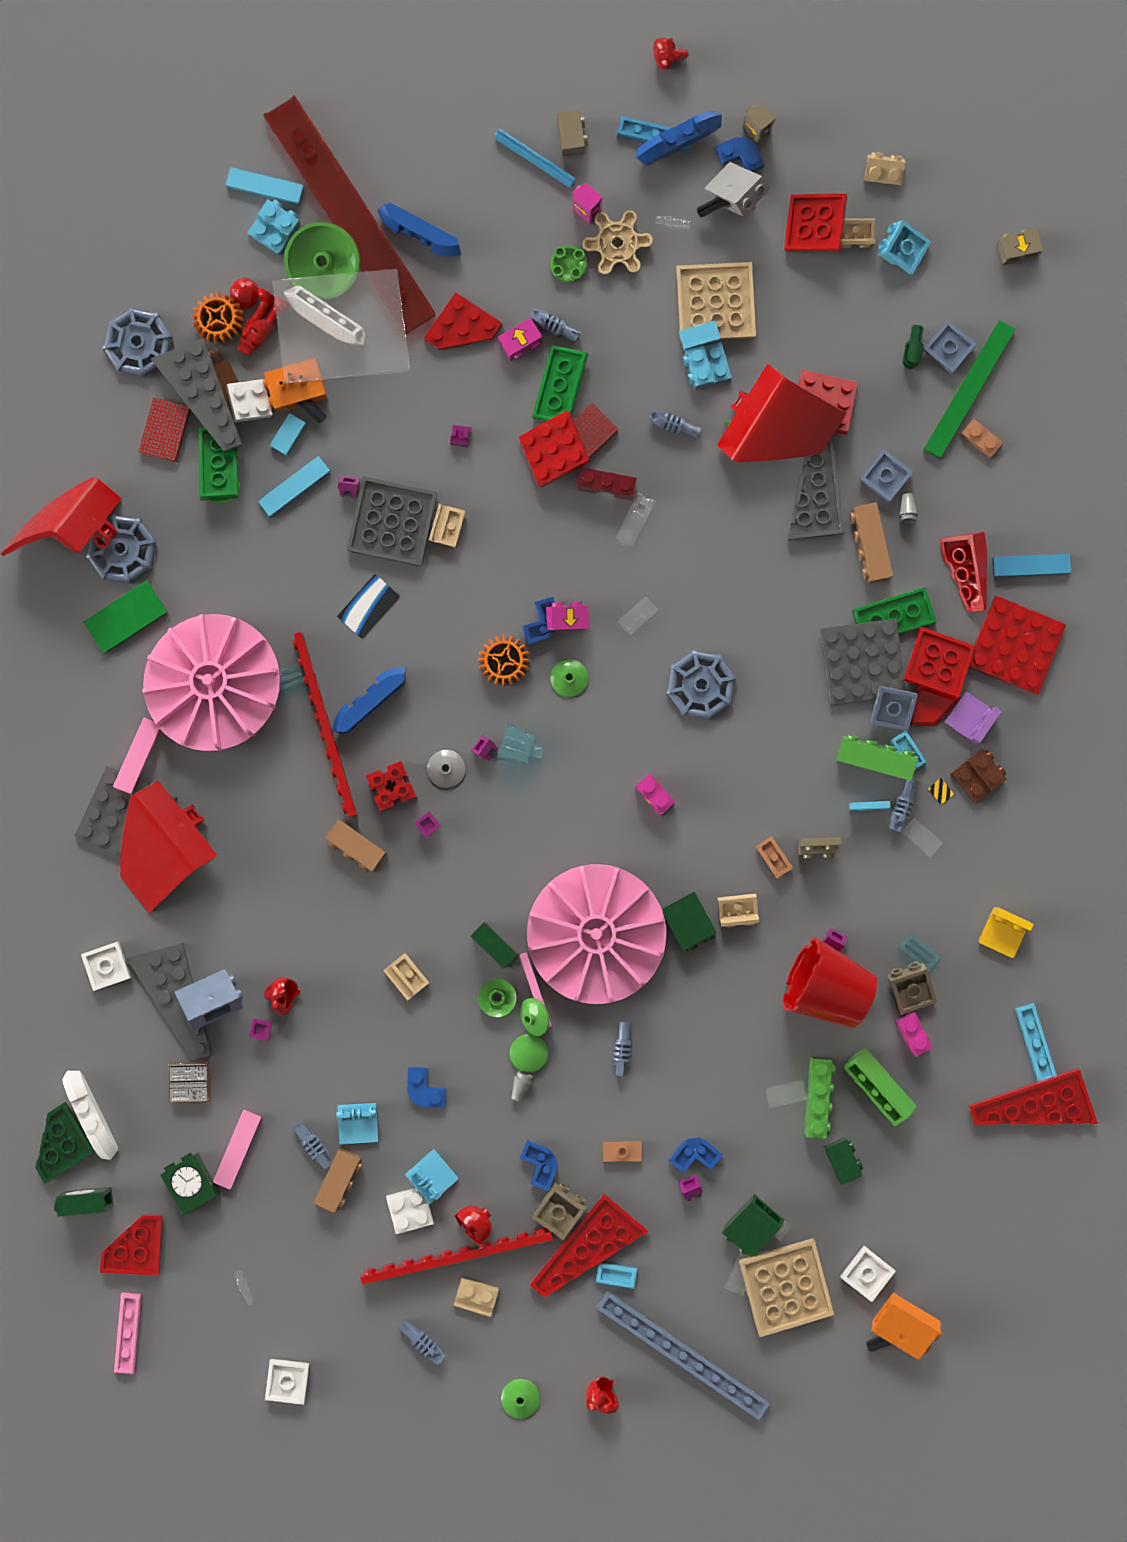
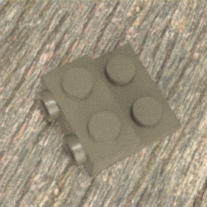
(826, 846)
(911, 987)
(559, 1210)

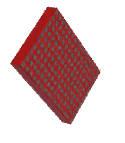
(594, 428)
(164, 429)

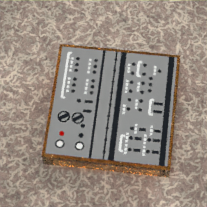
(188, 1082)

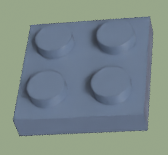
(949, 347)
(886, 475)
(893, 708)

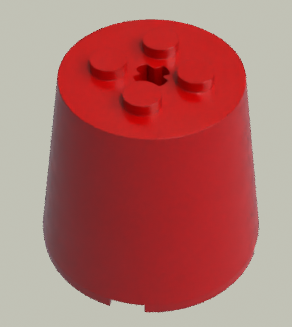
(829, 986)

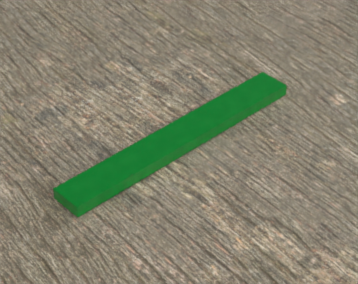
(969, 389)

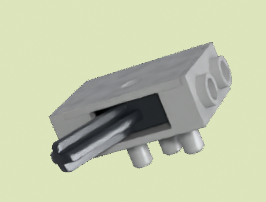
(734, 190)

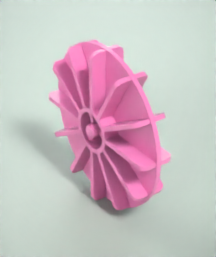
(211, 682)
(596, 934)

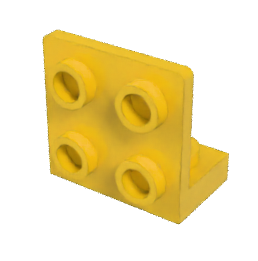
(1004, 932)

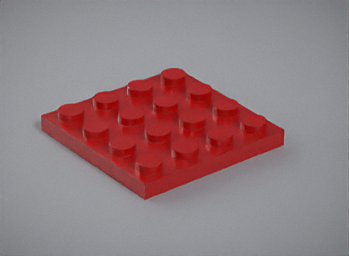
(1016, 645)

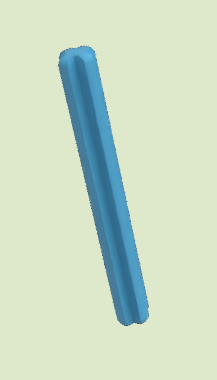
(535, 158)

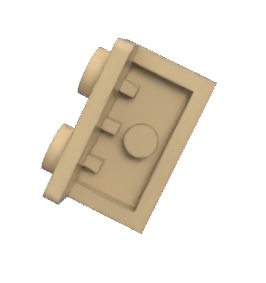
(885, 169)
(858, 232)
(738, 910)

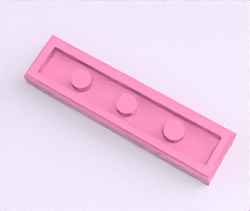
(137, 756)
(532, 979)
(237, 1149)
(127, 1333)

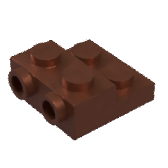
(979, 775)

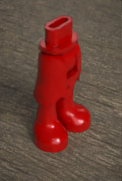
(256, 328)

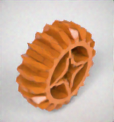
(209, 331)
(498, 676)

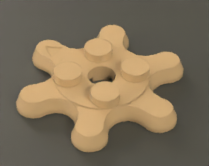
(617, 230)

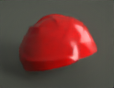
(244, 292)

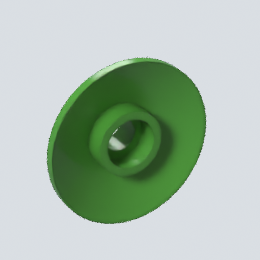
(565, 687)
(486, 997)
(534, 1016)
(524, 1389)

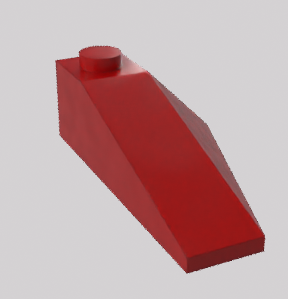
(968, 563)

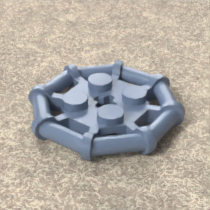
(130, 333)
(129, 556)
(701, 673)

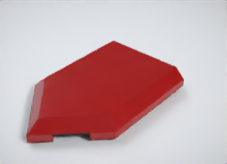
(931, 707)

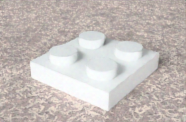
(249, 400)
(106, 966)
(409, 1210)
(867, 1273)
(287, 1381)

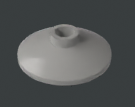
(456, 768)

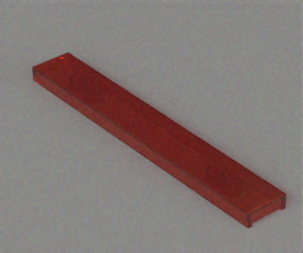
(344, 204)

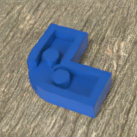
(743, 149)
(538, 630)
(420, 1093)
(695, 1148)
(545, 1162)

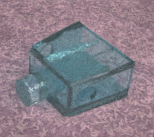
(518, 745)

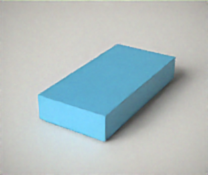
(699, 335)
(288, 434)
(904, 742)
(863, 806)
(616, 1275)

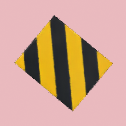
(940, 791)

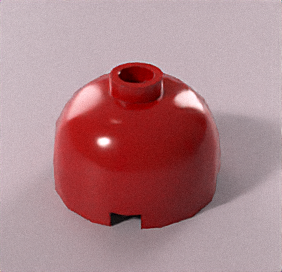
(475, 1222)

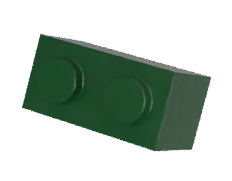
(843, 1160)

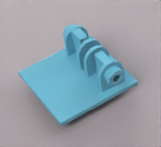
(357, 1123)
(431, 1176)

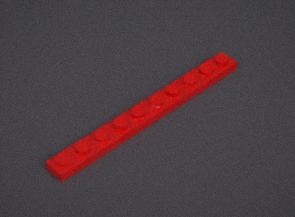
(322, 717)
(448, 1257)

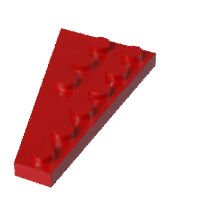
(1048, 1101)
(593, 1240)

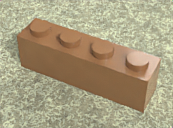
(871, 542)

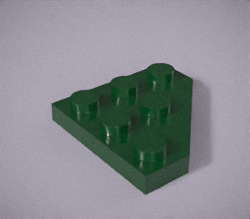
(61, 1144)

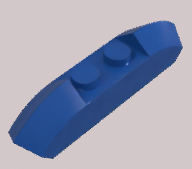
(679, 137)
(413, 226)
(363, 706)

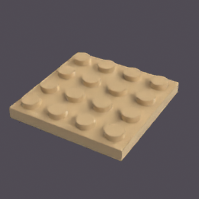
(719, 295)
(786, 1287)

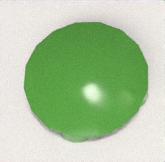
(568, 263)
(528, 1053)

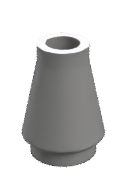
(908, 509)
(521, 1084)

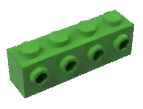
(877, 758)
(880, 1086)
(818, 1098)

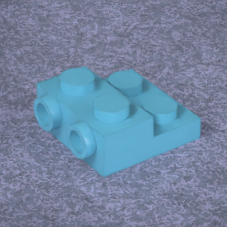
(274, 226)
(903, 246)
(706, 365)

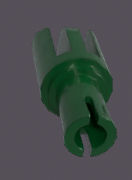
(913, 348)

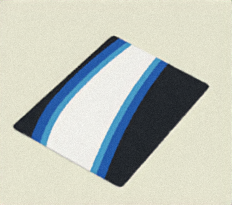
(368, 606)

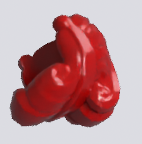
(666, 53)
(280, 994)
(600, 1396)

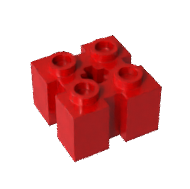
(402, 791)

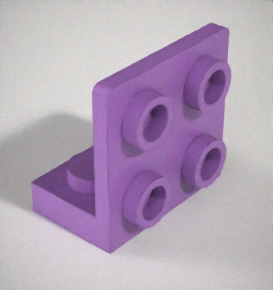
(972, 718)

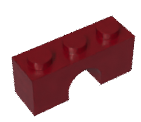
(601, 481)

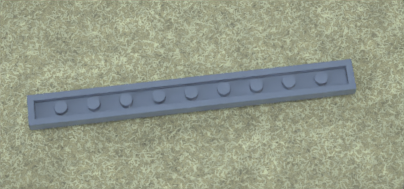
(683, 1355)

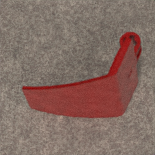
(779, 421)
(72, 518)
(160, 845)

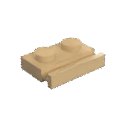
(447, 526)
(406, 976)
(476, 1296)

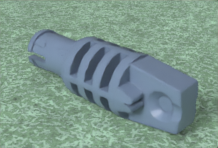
(554, 325)
(673, 423)
(903, 807)
(622, 1048)
(312, 1145)
(423, 1343)

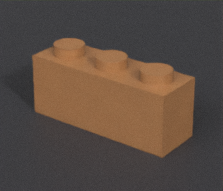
(355, 846)
(338, 1180)

